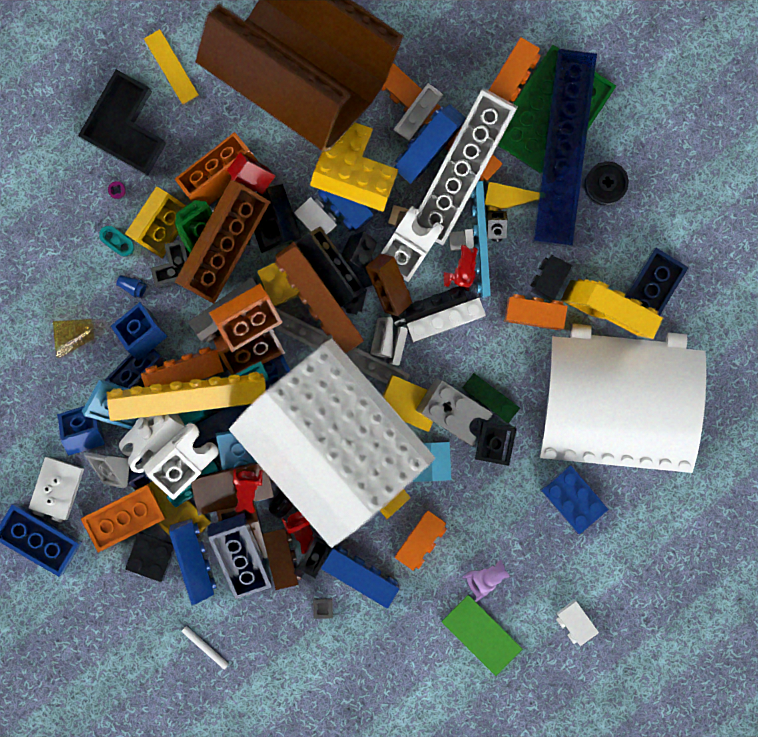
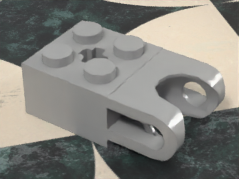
(457, 413)

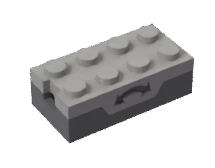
(203, 323)

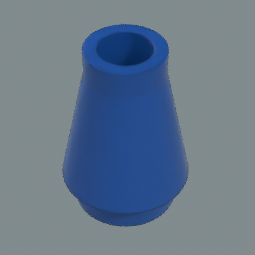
(131, 285)

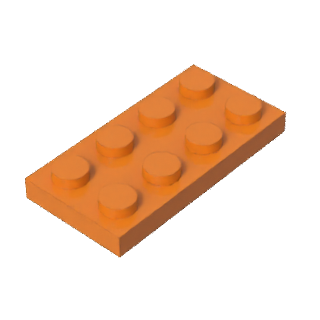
(123, 518)

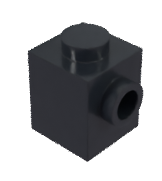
(356, 304)

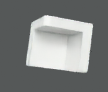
(461, 238)

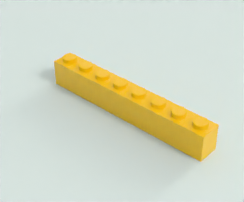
(185, 397)

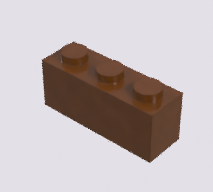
(389, 284)
(281, 558)

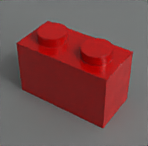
(250, 173)

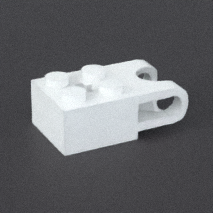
(411, 243)
(149, 437)
(182, 458)

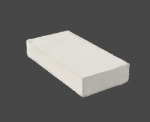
(398, 345)

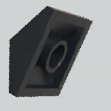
(492, 443)

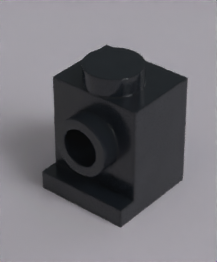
(497, 225)

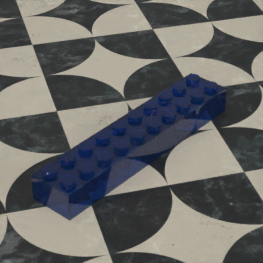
(564, 148)

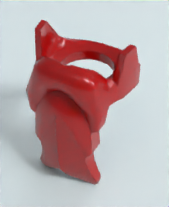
(465, 273)
(246, 484)
(300, 527)

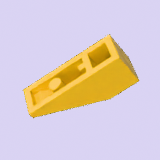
(505, 197)

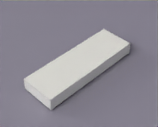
(418, 112)

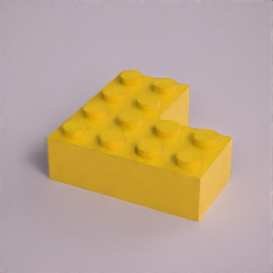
(350, 174)
(603, 303)

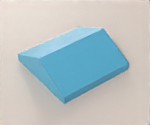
(440, 467)

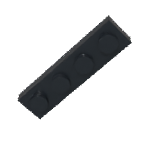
(431, 305)

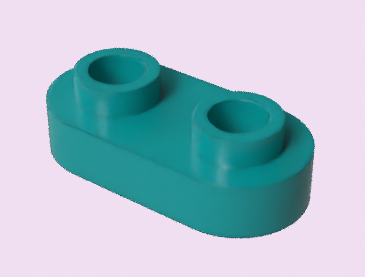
(117, 241)

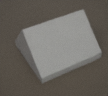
(110, 468)

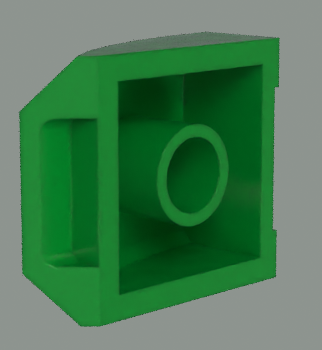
(191, 222)

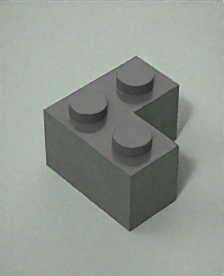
(166, 274)

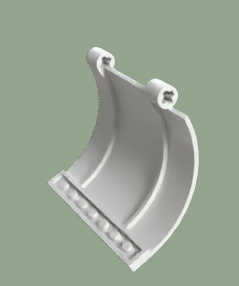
(625, 401)

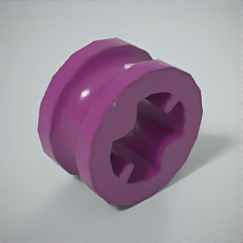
(116, 184)

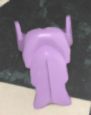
(486, 579)

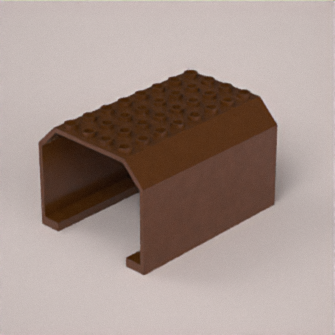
(302, 61)

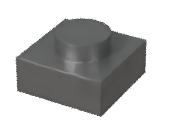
(323, 608)

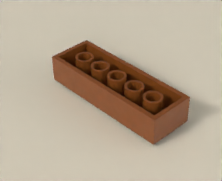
(222, 241)
(316, 294)

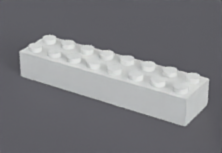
(465, 162)

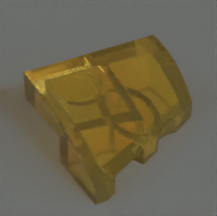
(71, 335)

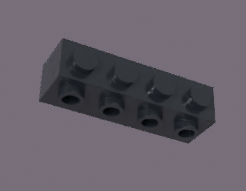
(330, 266)

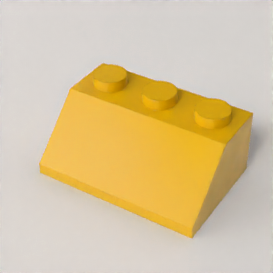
(156, 222)

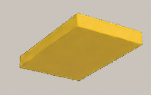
(404, 399)

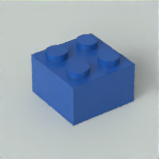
(139, 331)

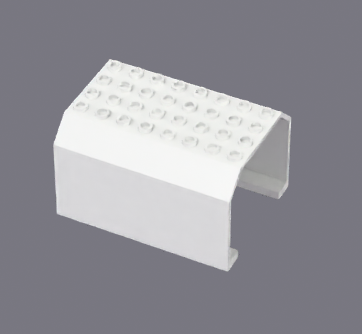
(331, 443)

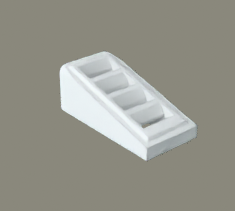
(383, 338)

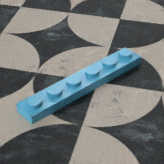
(479, 231)

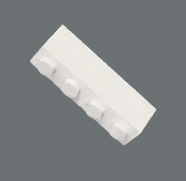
(446, 320)

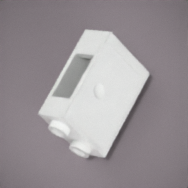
(56, 489)

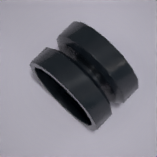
(616, 178)

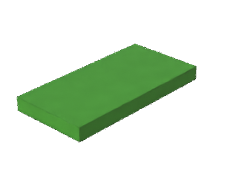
(481, 635)

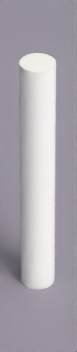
(205, 647)

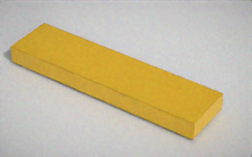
(171, 67)

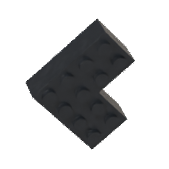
(113, 127)

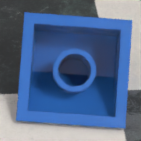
(79, 431)

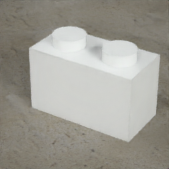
(313, 216)
(577, 623)

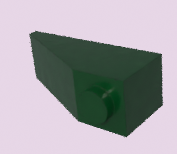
(491, 398)

